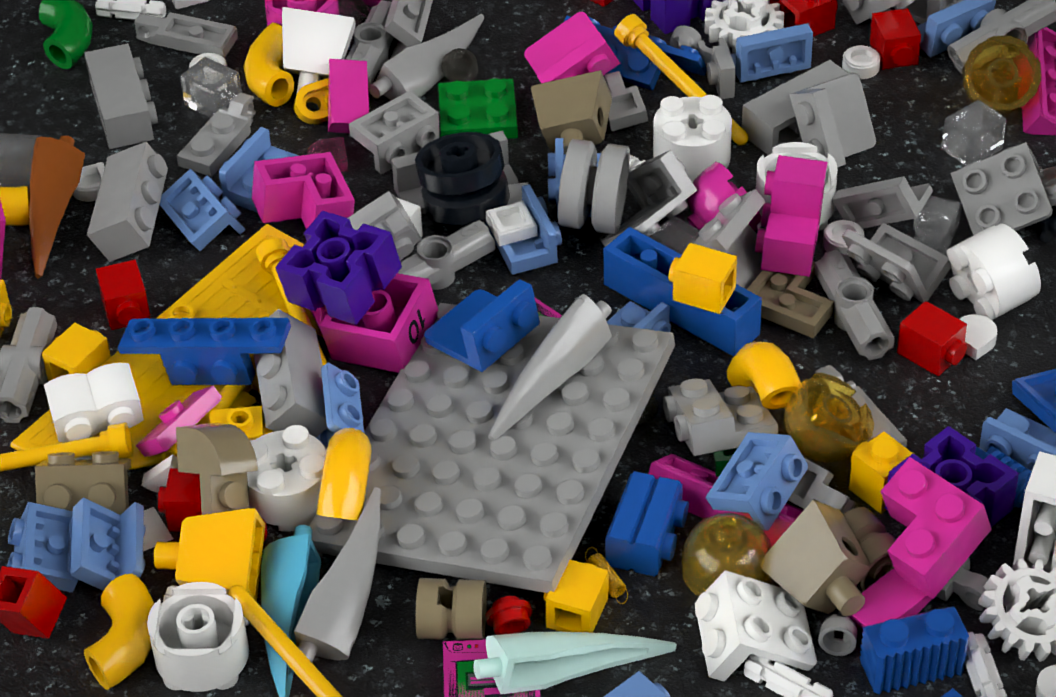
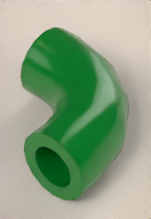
(71, 32)

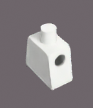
(312, 40)

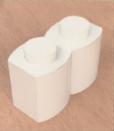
(92, 401)

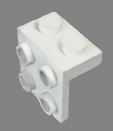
(754, 618)

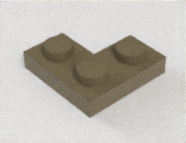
(789, 304)

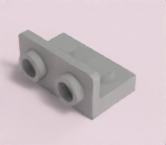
(396, 129)

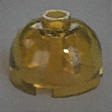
(1001, 74)
(827, 419)
(723, 544)

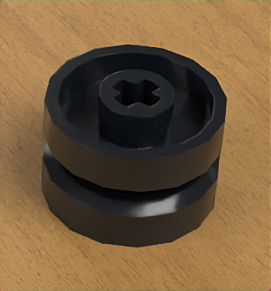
(462, 177)

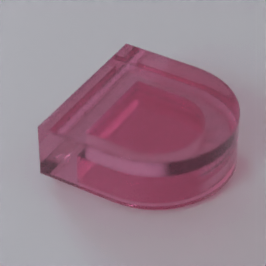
(337, 149)

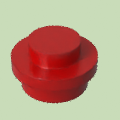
(509, 615)

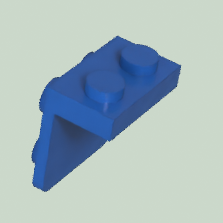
(485, 325)

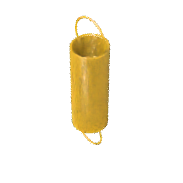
(616, 585)

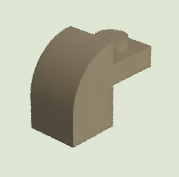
(222, 459)

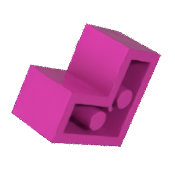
(300, 188)
(792, 215)
(940, 524)

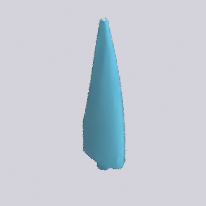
(287, 578)

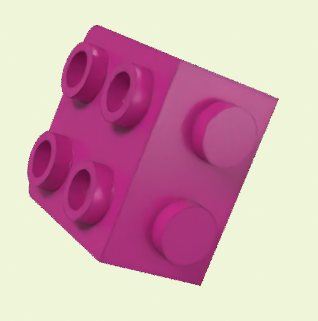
(571, 51)

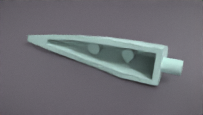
(548, 658)

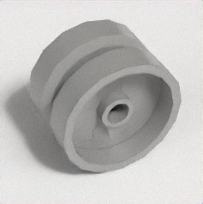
(588, 185)

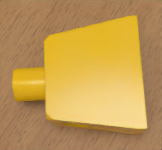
(217, 550)

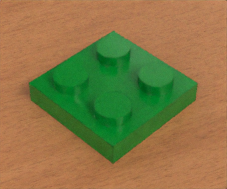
(478, 107)

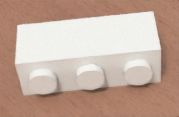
(1038, 516)

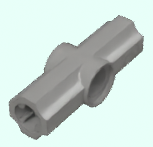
(1018, 23)
(372, 41)
(442, 256)
(854, 305)
(23, 363)

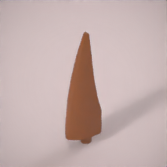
(53, 180)

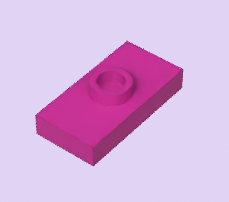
(178, 415)

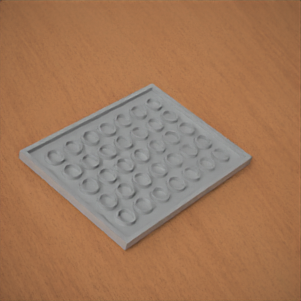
(507, 504)

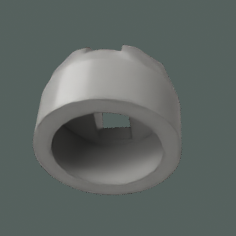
(685, 36)
(838, 646)

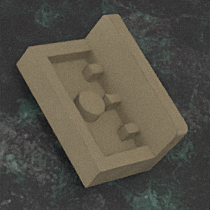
(65, 481)

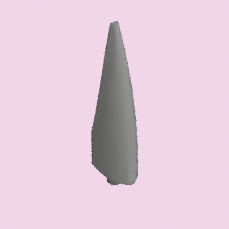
(420, 65)
(563, 352)
(340, 598)

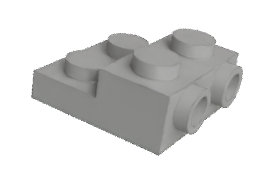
(713, 419)

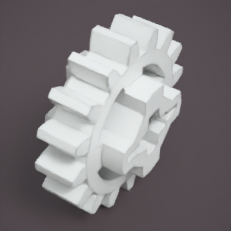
(741, 18)
(1023, 590)

